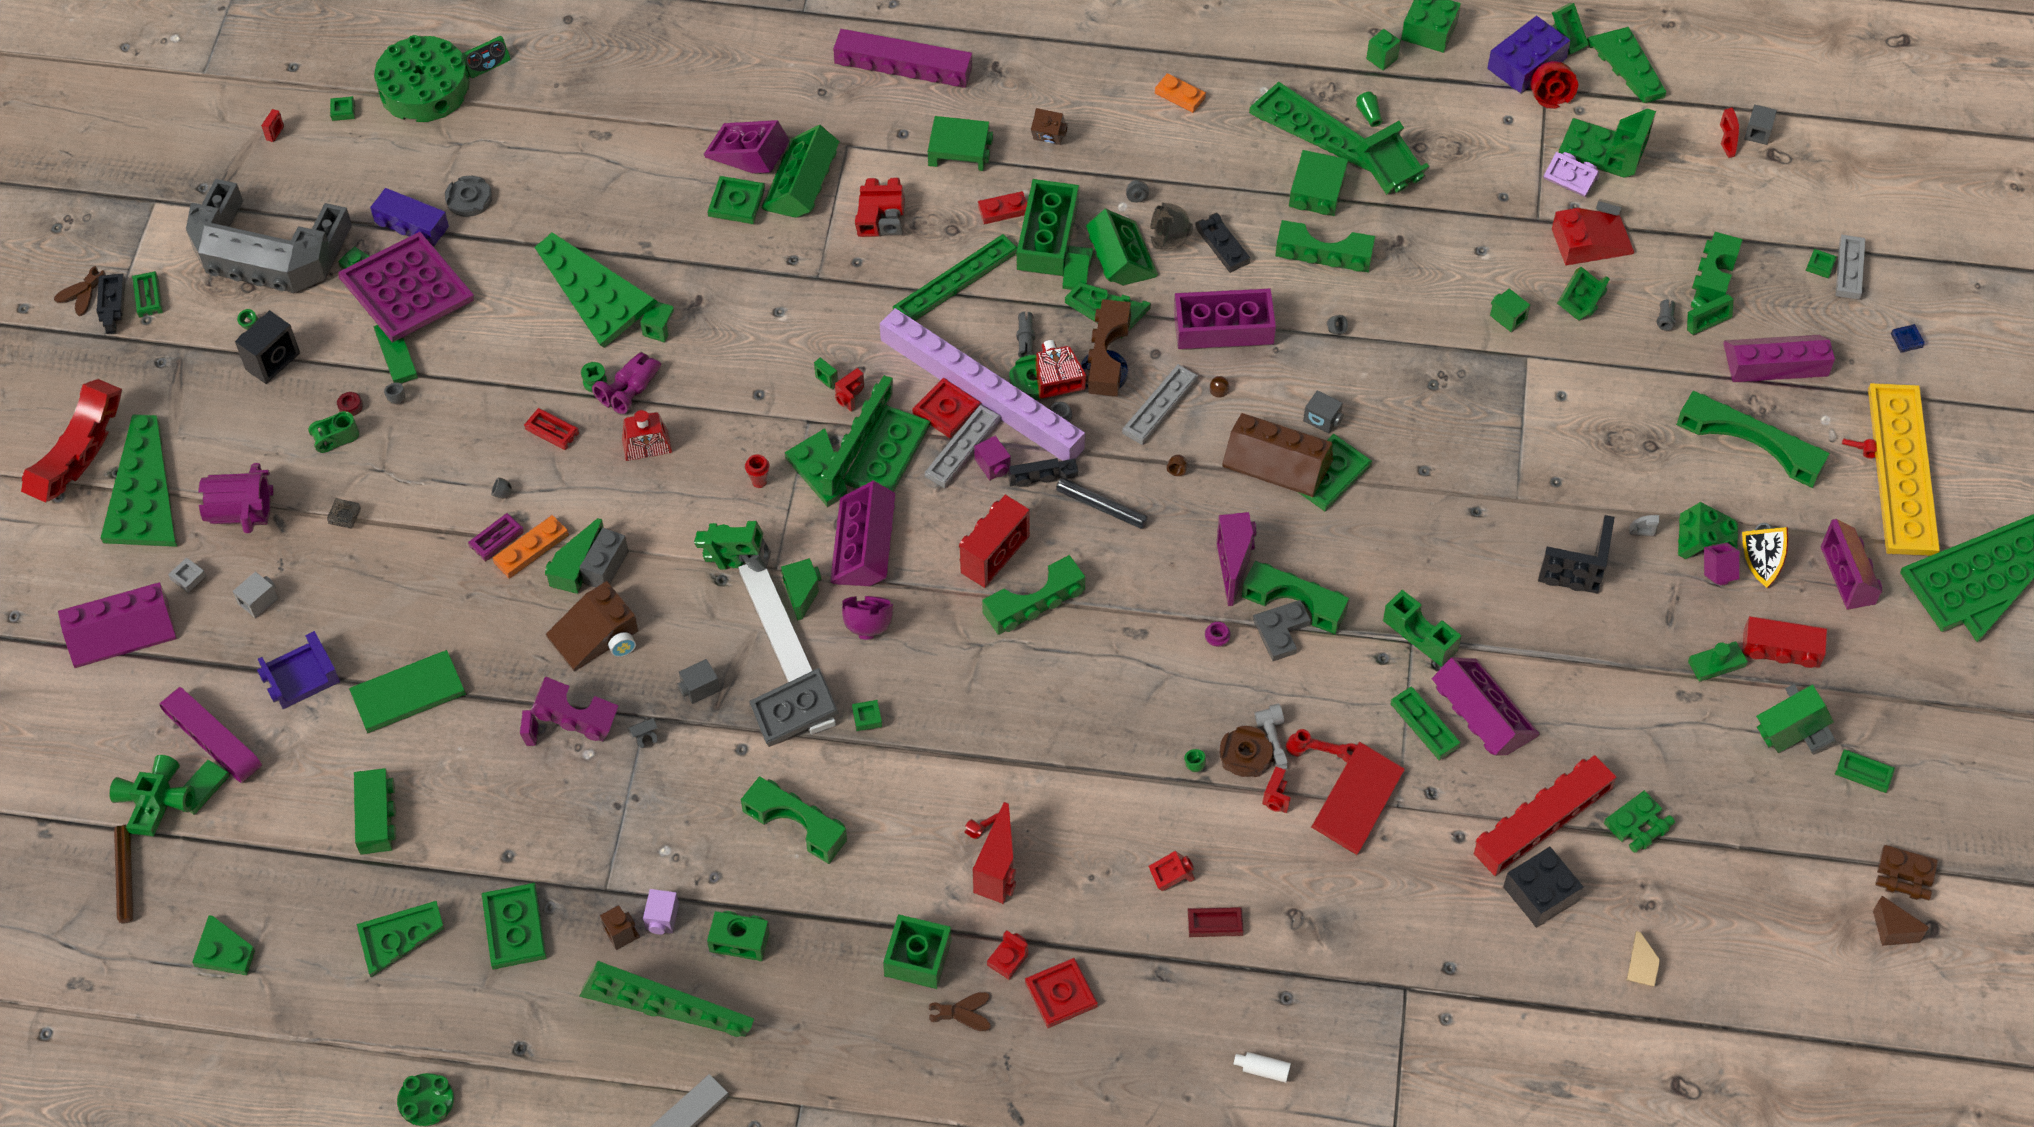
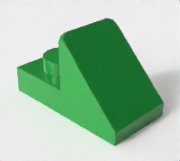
(1077, 266)

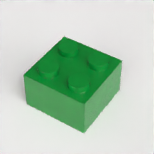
(1431, 23)
(917, 951)

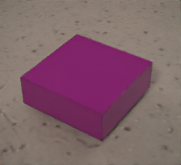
(529, 728)

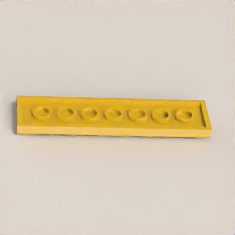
(1903, 470)

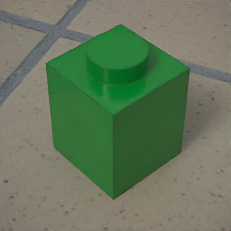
(1383, 49)
(1509, 309)

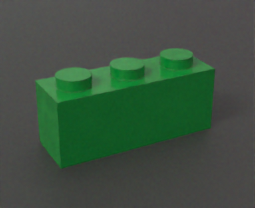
(374, 811)

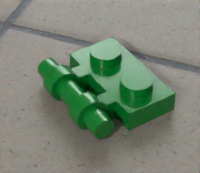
(1633, 816)

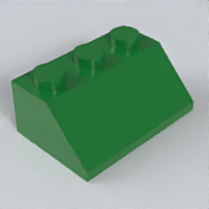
(1120, 248)

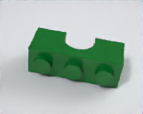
(1721, 255)
(1405, 617)

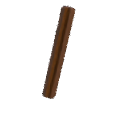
(123, 874)

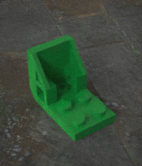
(1610, 150)

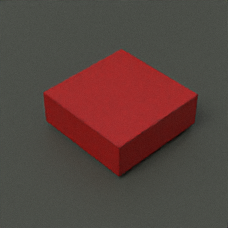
(272, 125)

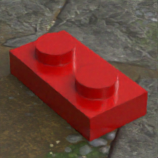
(1002, 207)

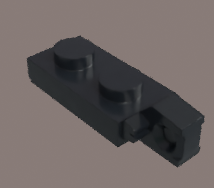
(110, 300)
(1042, 471)

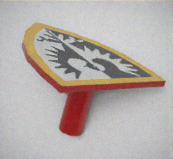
(1766, 553)

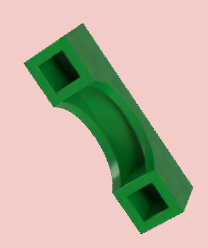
(1351, 253)
(1268, 584)
(1008, 610)
(768, 802)

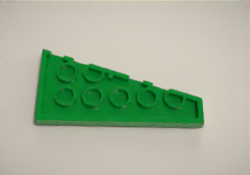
(599, 295)
(140, 496)
(637, 993)

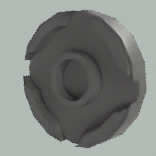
(468, 196)

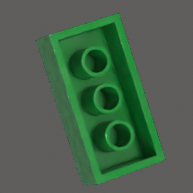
(1047, 227)

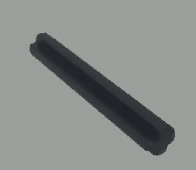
(1102, 503)

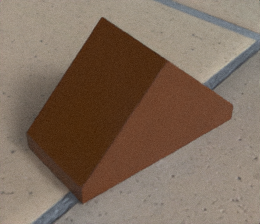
(1897, 925)

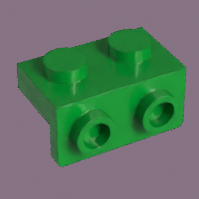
(1582, 294)

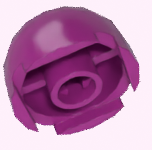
(867, 616)

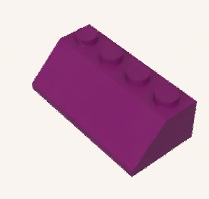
(1779, 358)
(863, 536)
(117, 625)
(1484, 706)

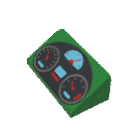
(486, 57)

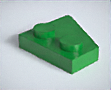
(222, 949)

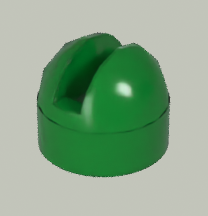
(250, 315)
(1195, 760)

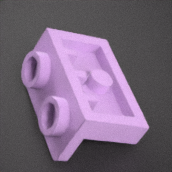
(1571, 174)

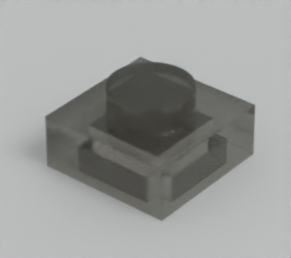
(343, 513)

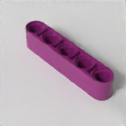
(210, 734)

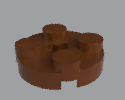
(1243, 765)

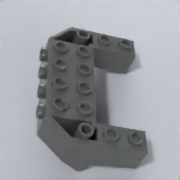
(261, 257)

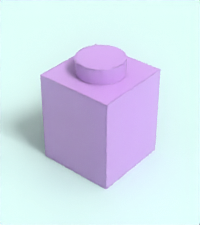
(660, 911)

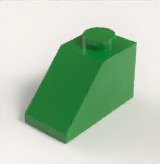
(801, 585)

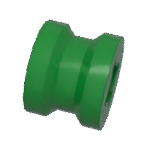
(595, 369)

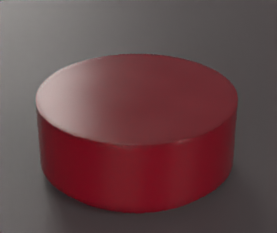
(350, 402)

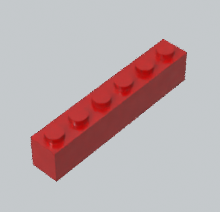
(1544, 815)

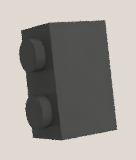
(604, 558)

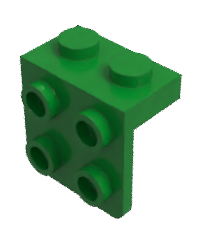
(1704, 527)

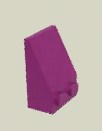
(749, 145)
(1234, 549)

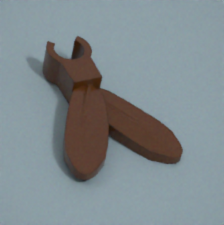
(81, 290)
(963, 1012)

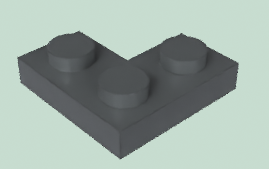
(1275, 628)

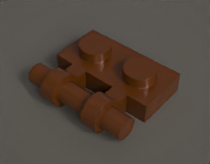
(1909, 867)

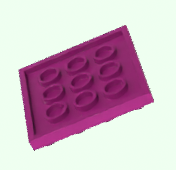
(406, 286)

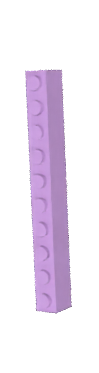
(992, 391)

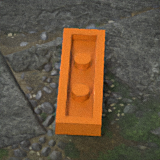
(530, 546)

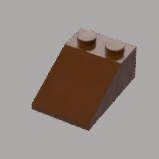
(590, 626)

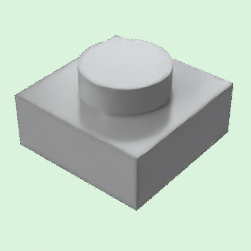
(187, 575)

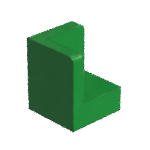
(655, 322)

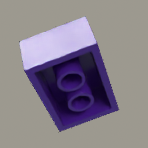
(1525, 51)

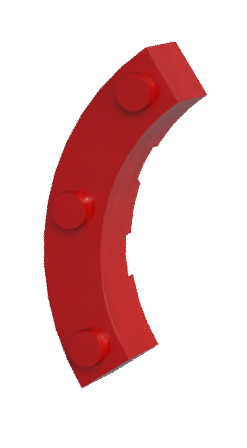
(77, 445)

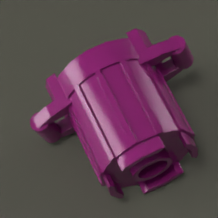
(237, 498)

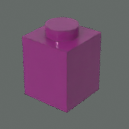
(992, 458)
(1721, 563)

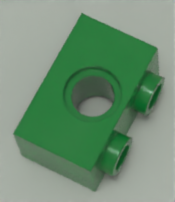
(749, 946)

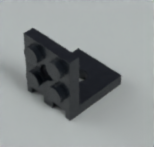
(1576, 569)

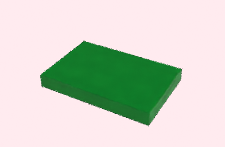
(1345, 469)
(513, 926)

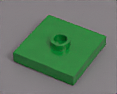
(736, 199)

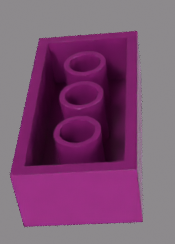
(1224, 318)

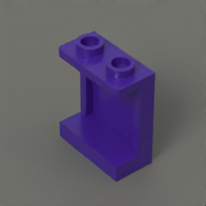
(298, 673)

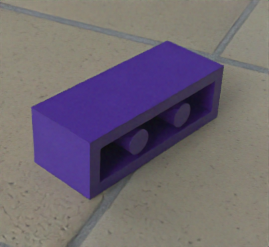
(409, 216)

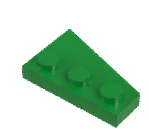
(1088, 298)
(810, 460)
(397, 934)

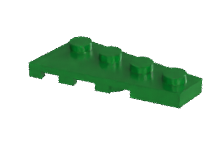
(1629, 61)

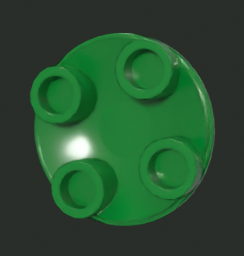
(425, 1099)

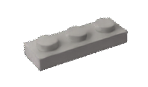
(1850, 267)

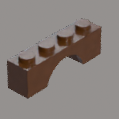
(1113, 323)

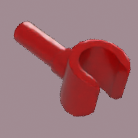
(1869, 446)
(975, 829)

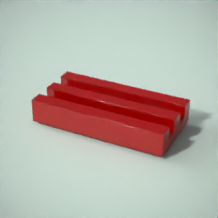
(542, 429)

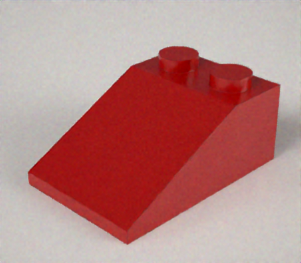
(1590, 236)
(994, 866)

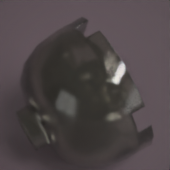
(1171, 227)

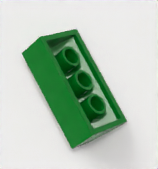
(801, 173)

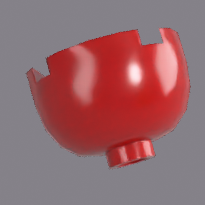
(1554, 84)

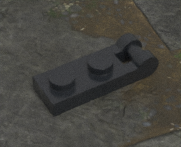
(1222, 243)

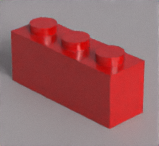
(1784, 642)

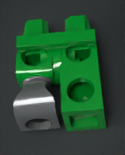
(734, 546)

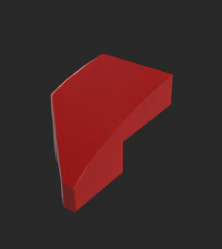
(1730, 127)

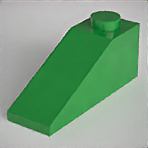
(564, 569)

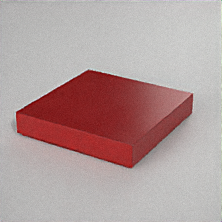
(946, 407)
(1061, 992)

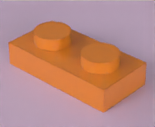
(1180, 93)

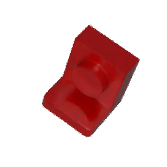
(848, 388)
(1274, 793)
(1171, 870)
(1009, 954)

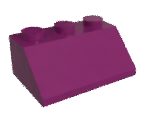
(1850, 566)

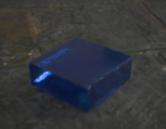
(1907, 338)

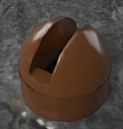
(1219, 386)
(1177, 465)

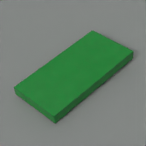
(887, 449)
(407, 691)

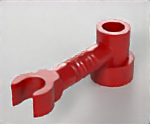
(1302, 741)

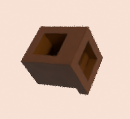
(619, 927)

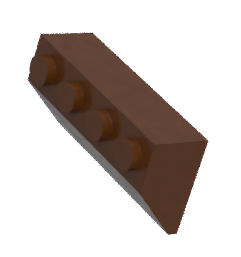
(1278, 454)

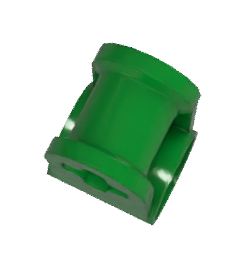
(334, 430)

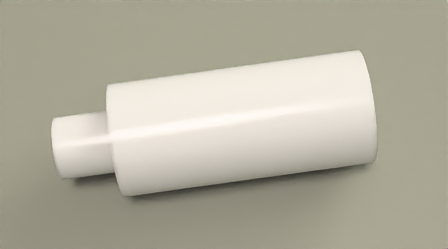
(1263, 1066)

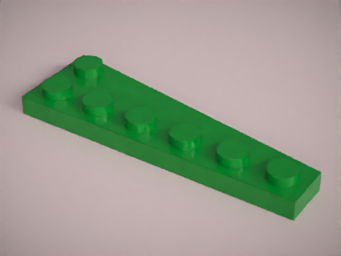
(1305, 120)

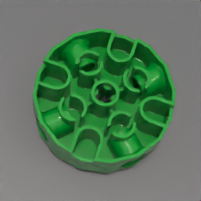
(421, 78)

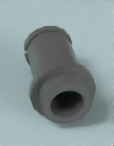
(1666, 317)

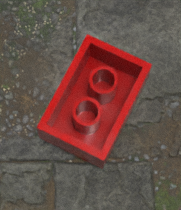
(994, 540)

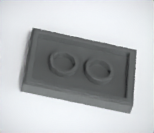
(794, 707)

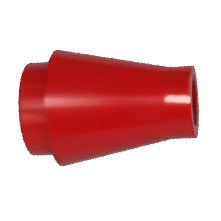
(757, 469)

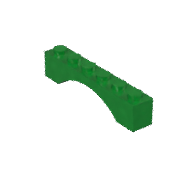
(1798, 458)

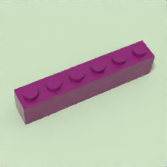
(903, 58)

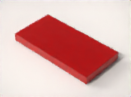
(1357, 798)

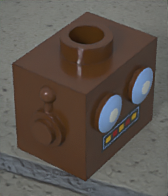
(1048, 126)

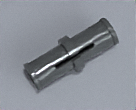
(1025, 334)

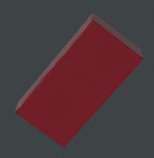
(1215, 922)

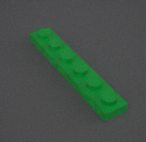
(859, 432)

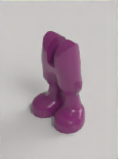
(634, 376)

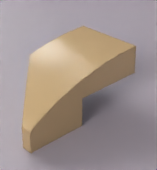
(1643, 962)

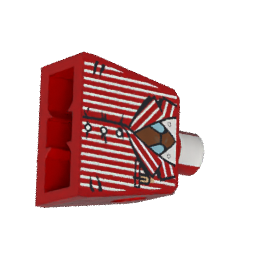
(1058, 371)
(645, 436)

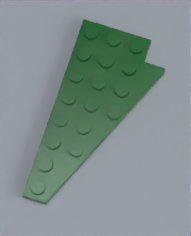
(1975, 578)

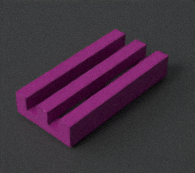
(499, 539)

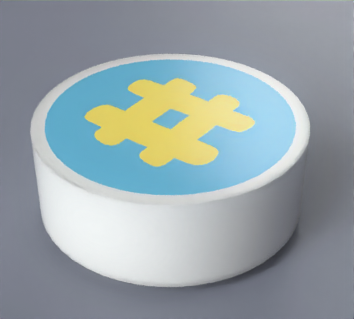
(621, 644)

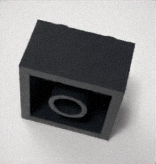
(267, 347)
(1543, 886)

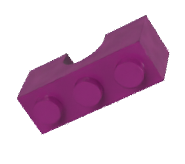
(553, 706)

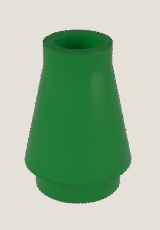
(1369, 107)

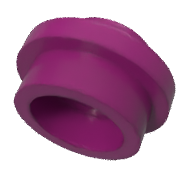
(1217, 628)

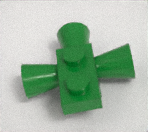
(152, 795)

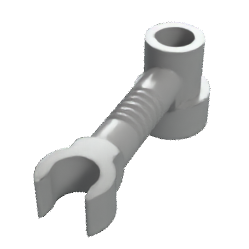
(1269, 719)

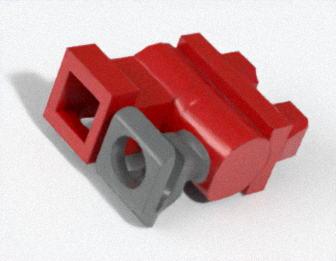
(879, 200)

